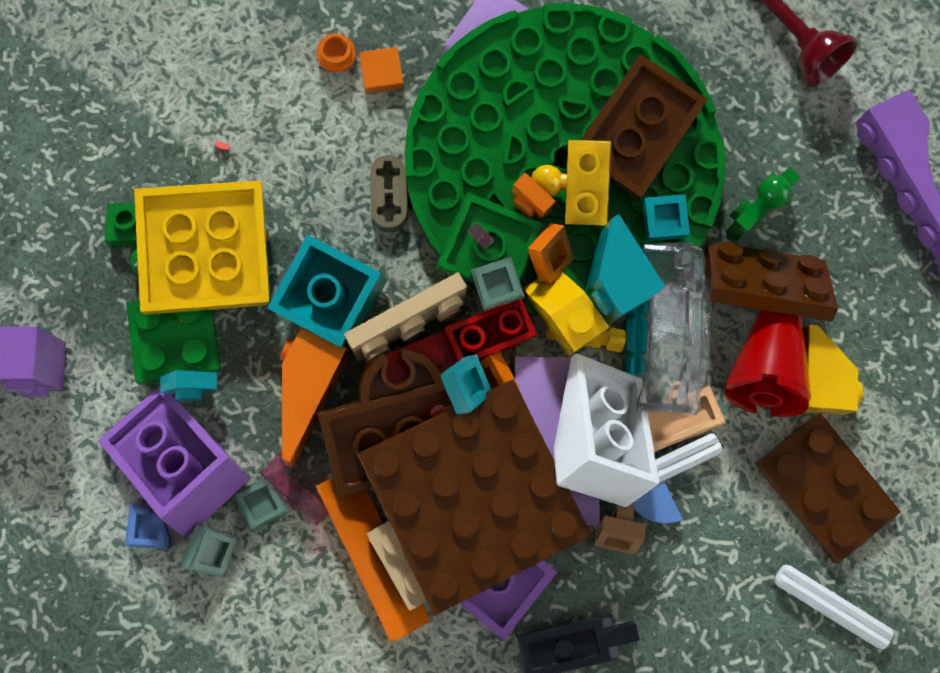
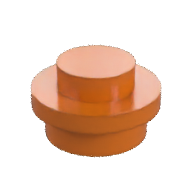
(336, 53)

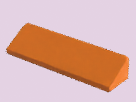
(353, 519)

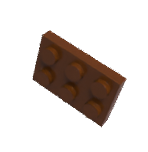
(644, 124)
(769, 281)
(827, 488)

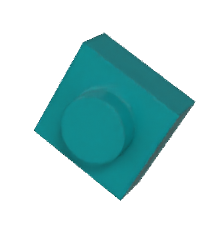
(665, 217)
(188, 384)
(466, 384)

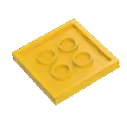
(201, 247)

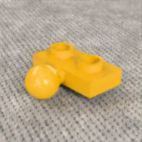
(584, 183)

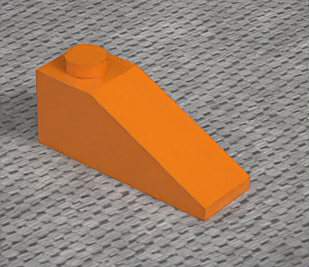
(308, 378)

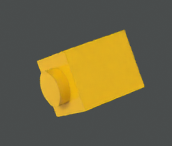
(566, 312)
(831, 376)

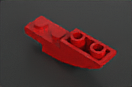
(479, 335)

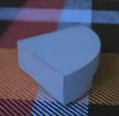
(657, 506)
(146, 529)

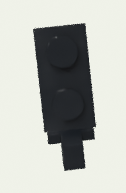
(574, 644)

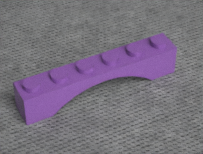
(899, 141)

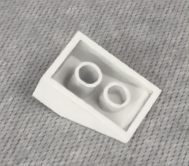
(601, 438)

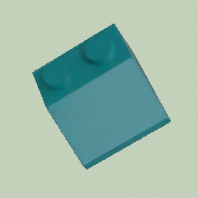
(620, 273)
(327, 291)

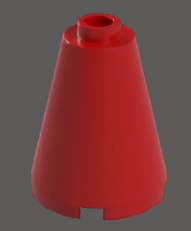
(772, 367)

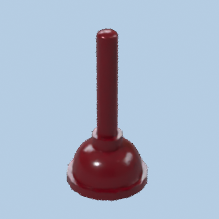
(821, 52)

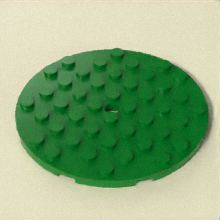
(515, 99)

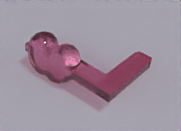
(297, 495)

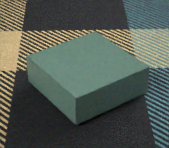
(497, 284)
(260, 504)
(209, 550)

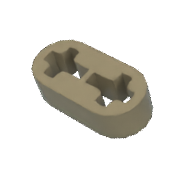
(379, 193)

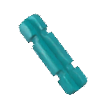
(636, 341)

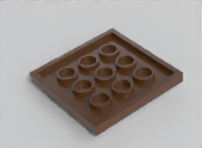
(473, 497)

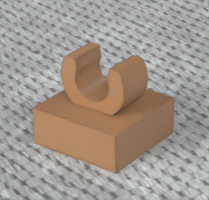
(620, 532)

